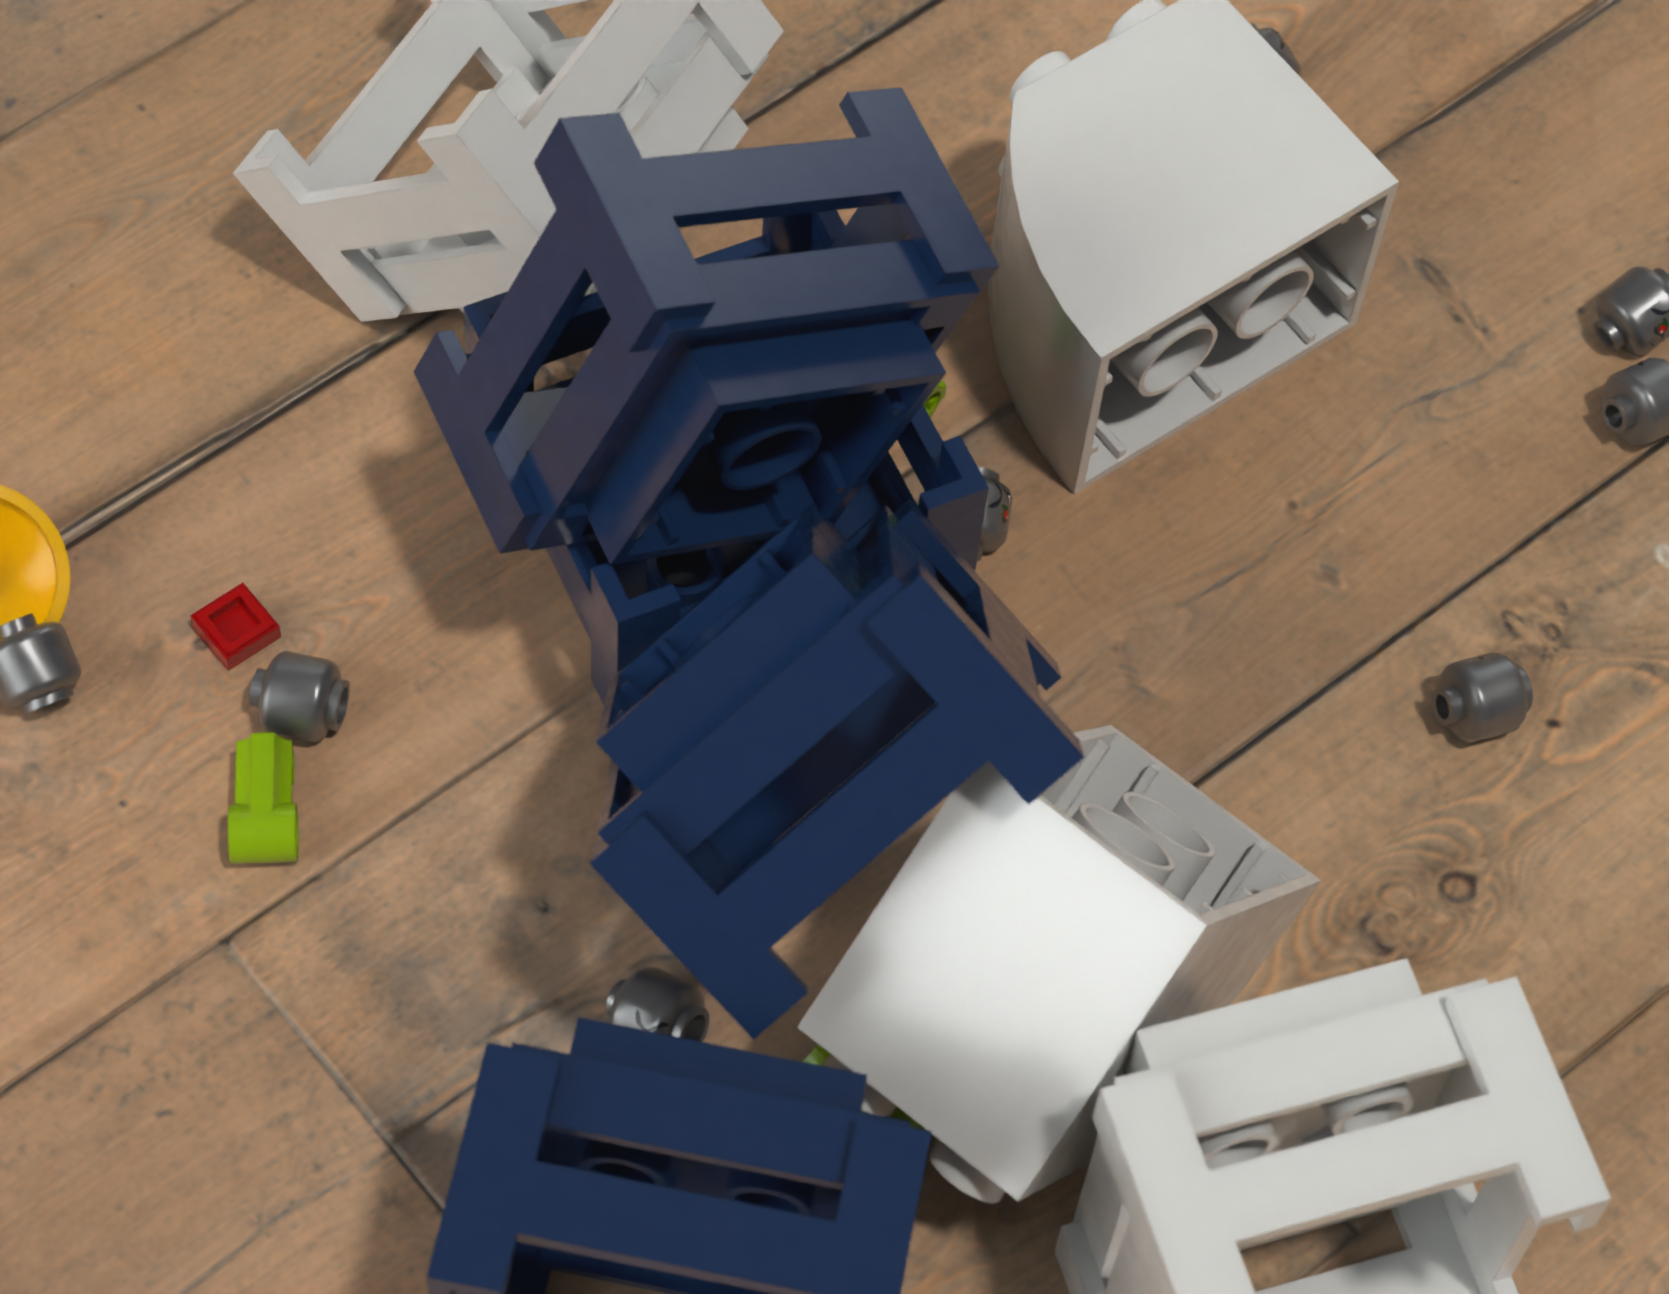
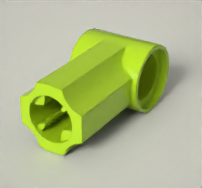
(264, 815)

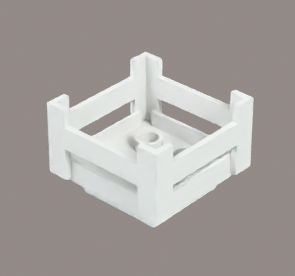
(482, 204)
(1323, 1115)

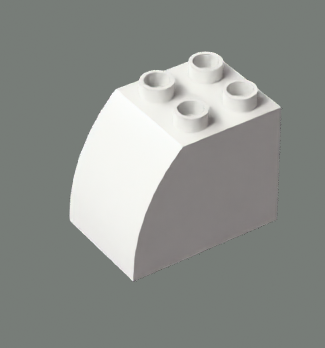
(1170, 232)
(1036, 947)

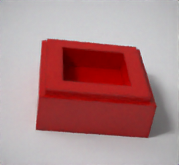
(235, 626)

